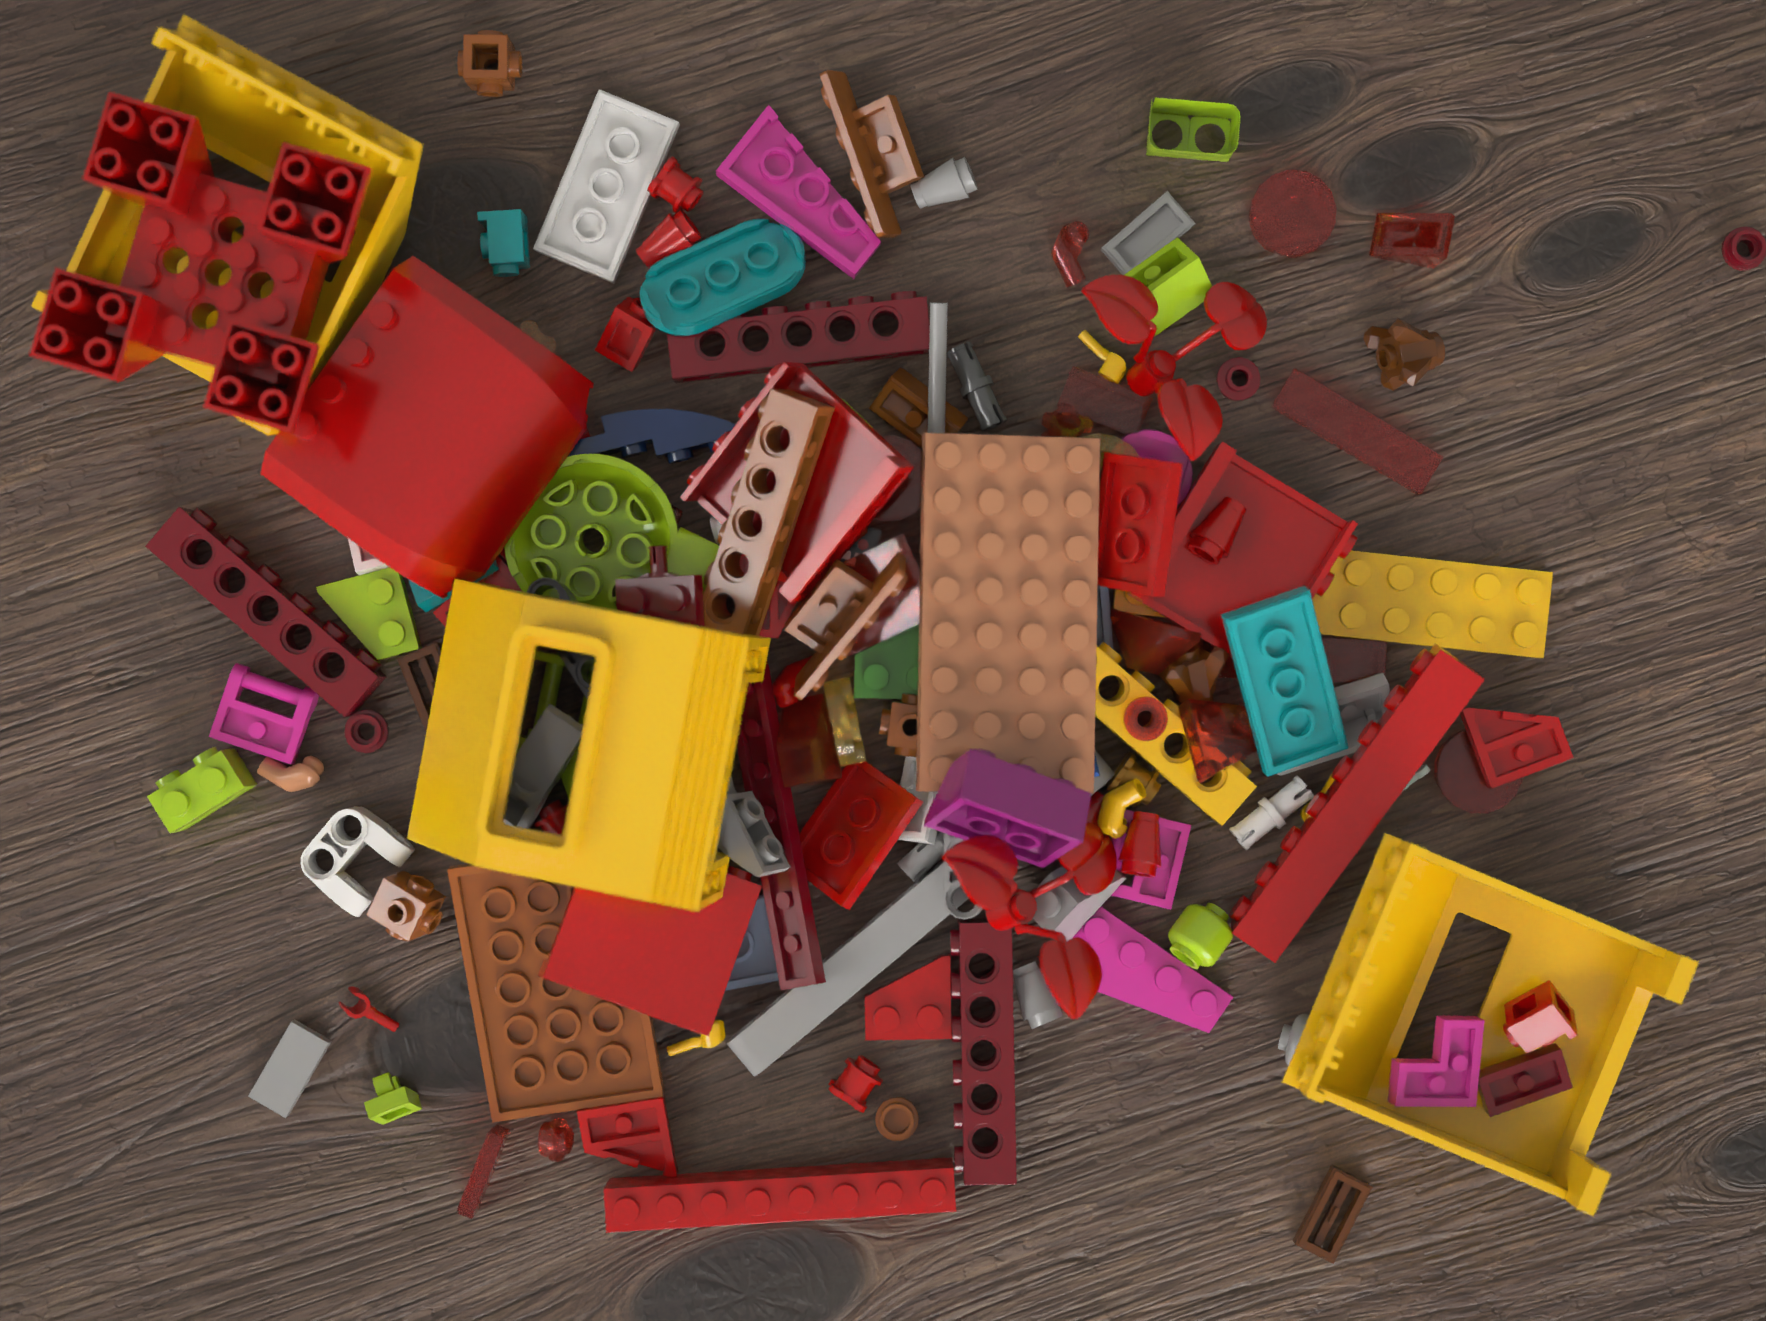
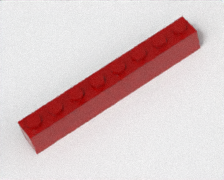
(1354, 802)
(779, 1195)

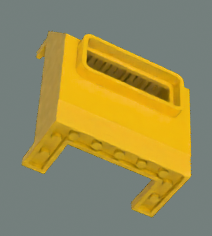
(245, 116)
(648, 753)
(1385, 970)

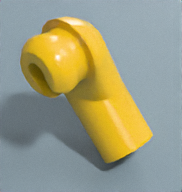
(1113, 807)

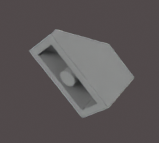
(1066, 907)

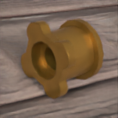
(1130, 769)

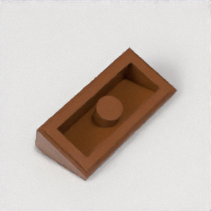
(905, 407)

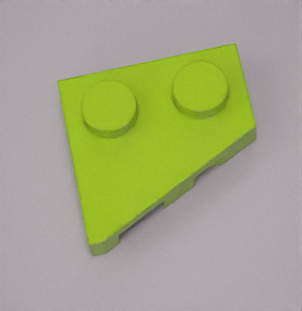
(376, 611)

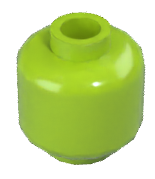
(1200, 935)

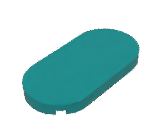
(722, 277)

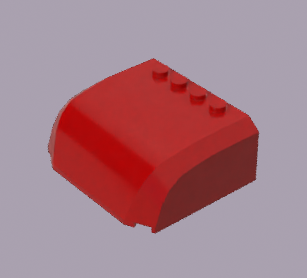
(430, 430)

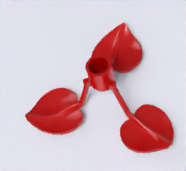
(1127, 312)
(986, 874)

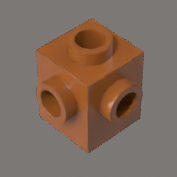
(479, 52)
(892, 723)
(407, 906)

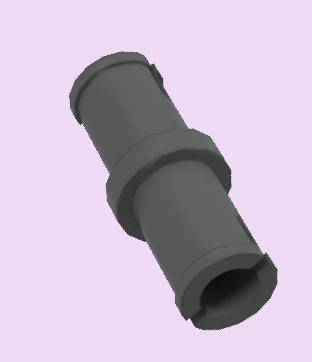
(976, 386)

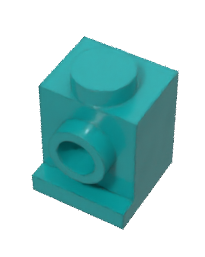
(505, 241)

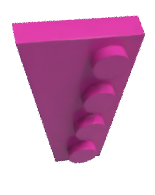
(787, 185)
(1150, 976)

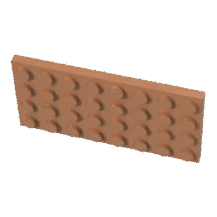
(1008, 603)

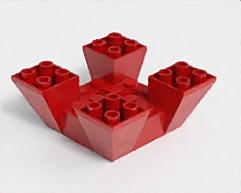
(288, 238)

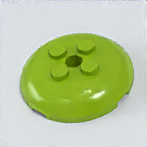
(585, 495)

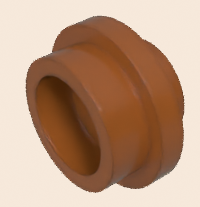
(896, 1118)

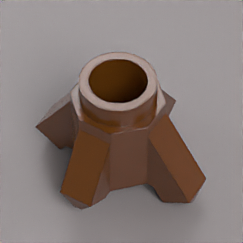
(1404, 352)
(1195, 672)

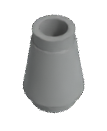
(945, 184)
(1035, 997)

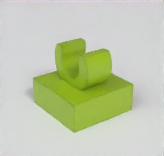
(392, 1100)

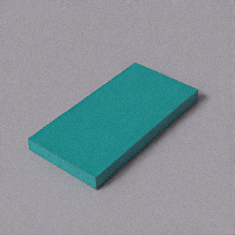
(1285, 680)

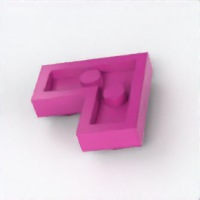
(1450, 1075)

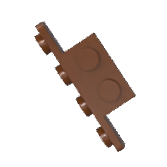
(876, 148)
(836, 612)

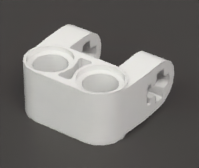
(332, 837)

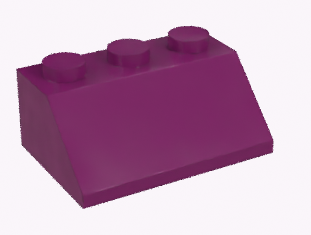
(1012, 802)

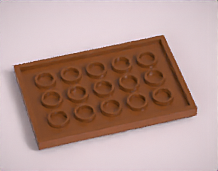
(537, 1039)

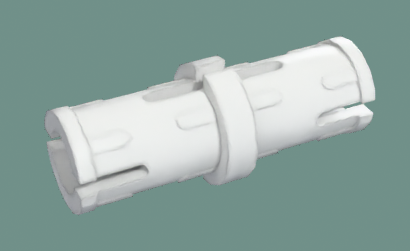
(1271, 812)

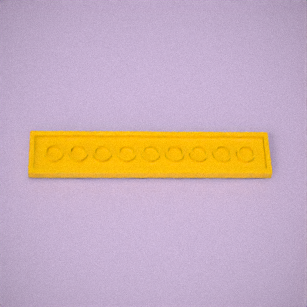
(1427, 604)

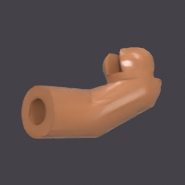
(293, 777)

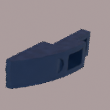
(669, 430)

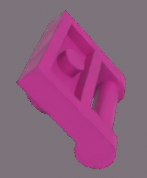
(258, 727)
(1160, 889)

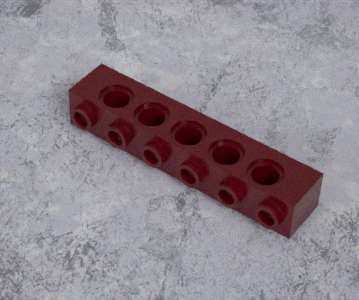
(910, 339)
(177, 547)
(998, 1161)

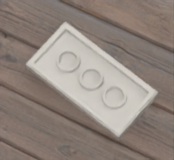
(606, 186)

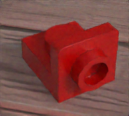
(626, 334)

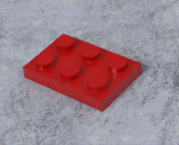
(1136, 522)
(854, 831)

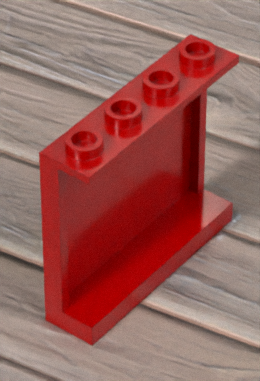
(846, 492)
(1278, 548)
(653, 954)

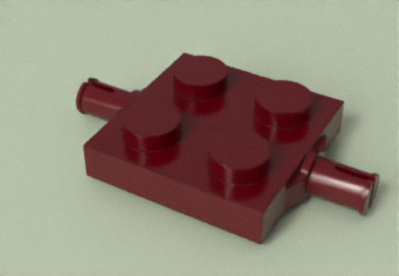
(662, 592)

